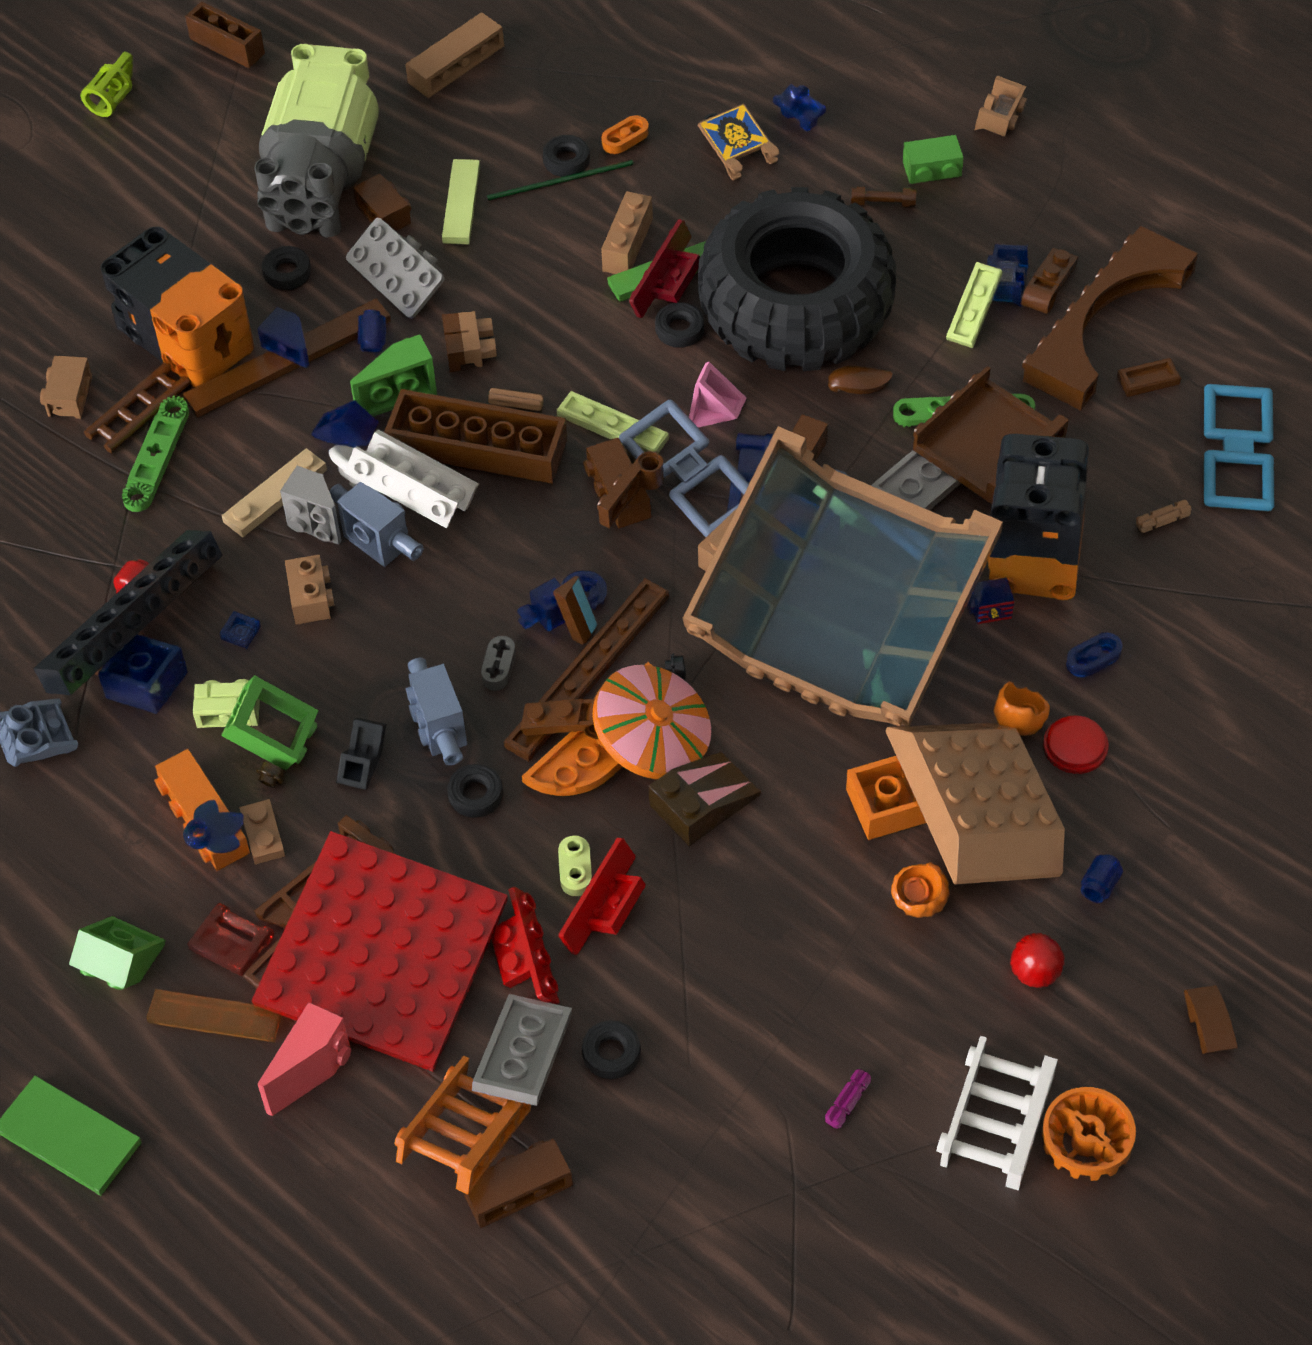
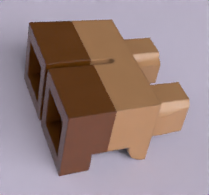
(463, 342)

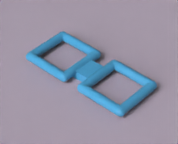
(1238, 447)

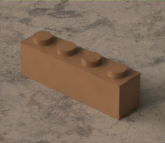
(454, 55)

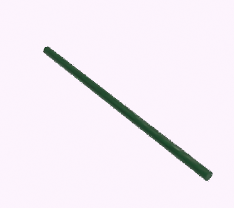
(560, 180)

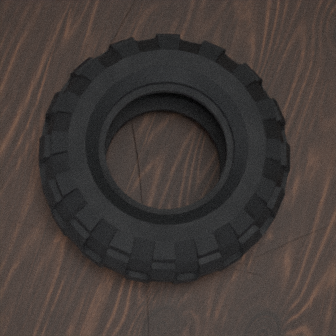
(804, 231)

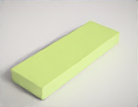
(974, 304)

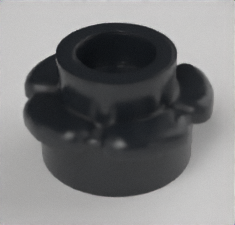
(676, 665)

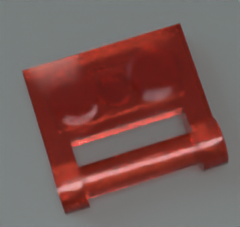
(226, 947)

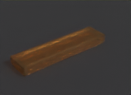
(213, 1015)

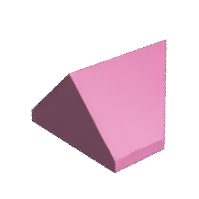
(714, 398)

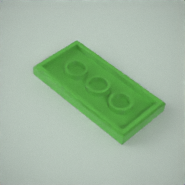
(68, 1135)

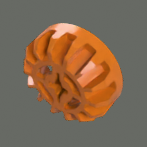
(1086, 1116)

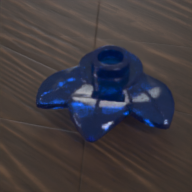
(216, 826)

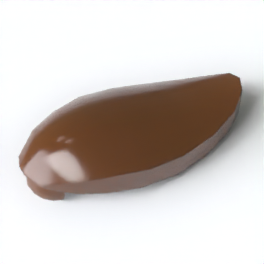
(858, 379)

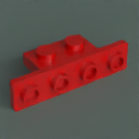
(605, 900)
(522, 950)

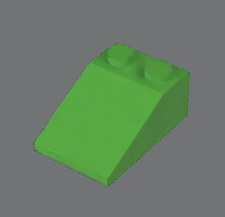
(401, 366)

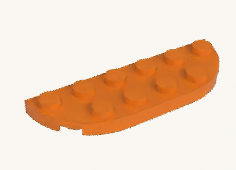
(572, 766)

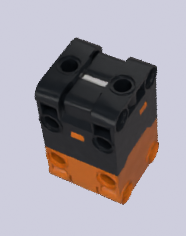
(178, 306)
(1042, 514)

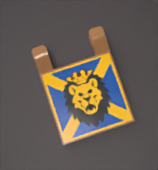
(735, 136)

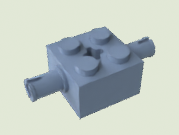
(374, 523)
(436, 710)

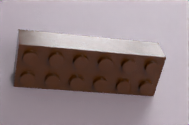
(479, 435)

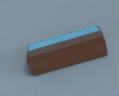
(576, 610)

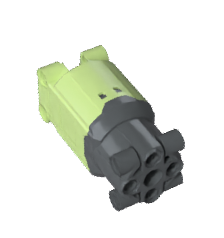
(315, 139)

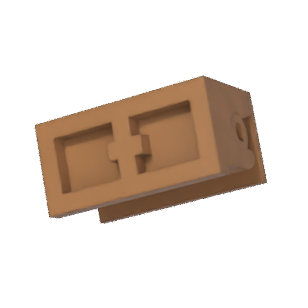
(66, 386)

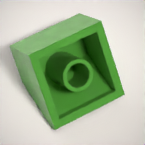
(115, 952)

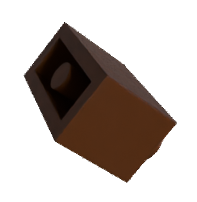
(381, 200)

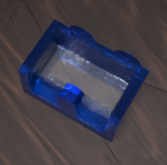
(1015, 266)

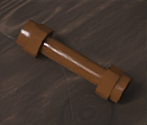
(860, 196)

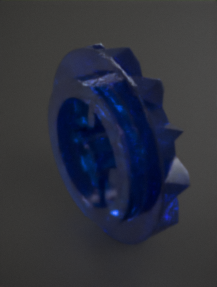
(594, 584)

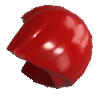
(1037, 960)

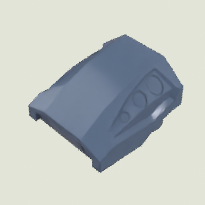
(35, 732)

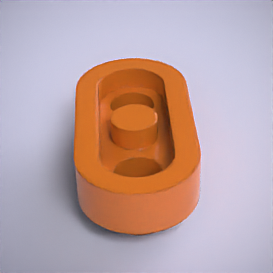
(625, 134)

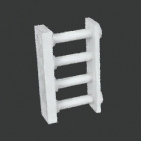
(411, 478)
(1022, 1135)

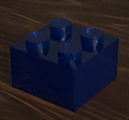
(143, 673)

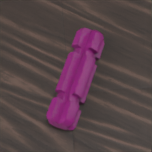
(847, 1098)

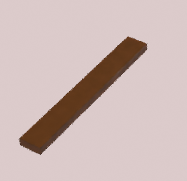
(272, 366)
(595, 659)

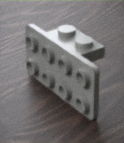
(396, 267)

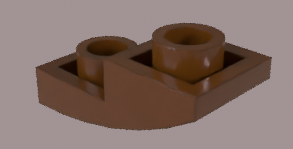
(1211, 1018)

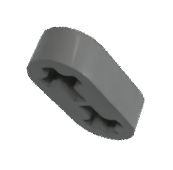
(504, 664)

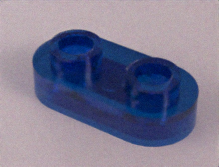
(1091, 654)

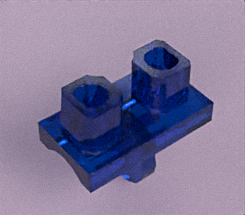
(798, 104)

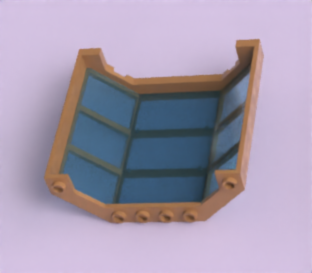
(838, 586)

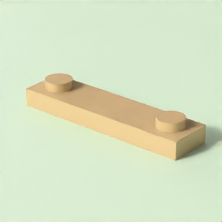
(267, 497)

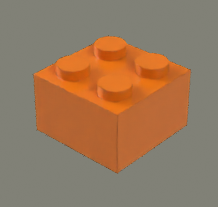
(883, 798)

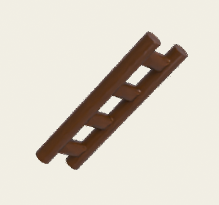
(135, 422)

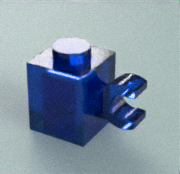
(542, 608)

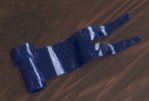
(751, 453)

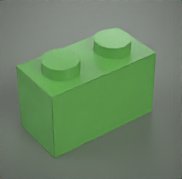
(932, 159)

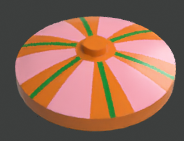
(651, 720)

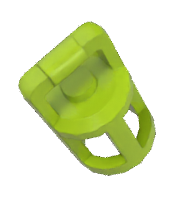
(113, 78)

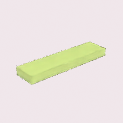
(461, 201)
(608, 421)

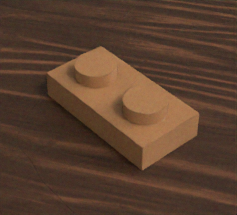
(262, 831)

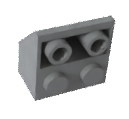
(310, 505)

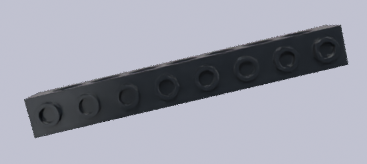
(127, 612)

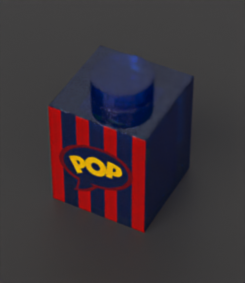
(991, 601)

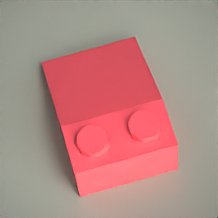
(305, 1059)

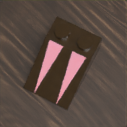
(701, 795)

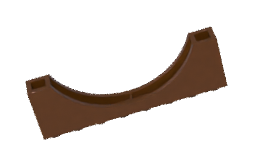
(1142, 263)

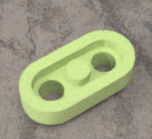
(574, 863)

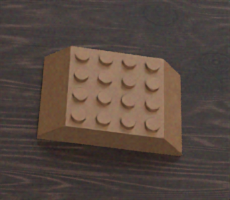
(981, 801)

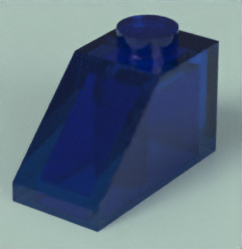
(284, 336)
(346, 426)

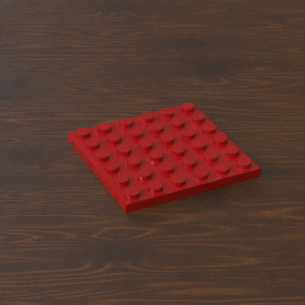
(382, 949)

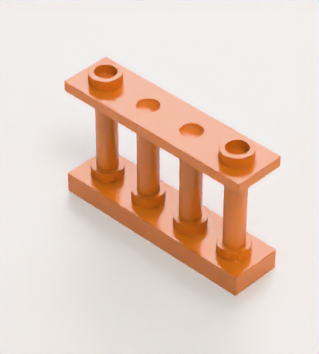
(483, 1146)

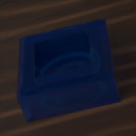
(240, 629)

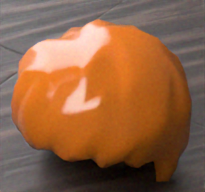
(1021, 709)
(920, 890)

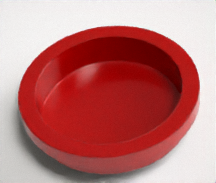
(1075, 744)

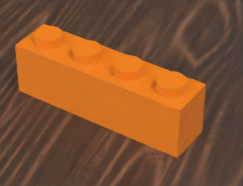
(188, 789)

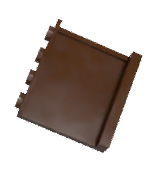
(969, 428)

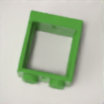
(259, 743)

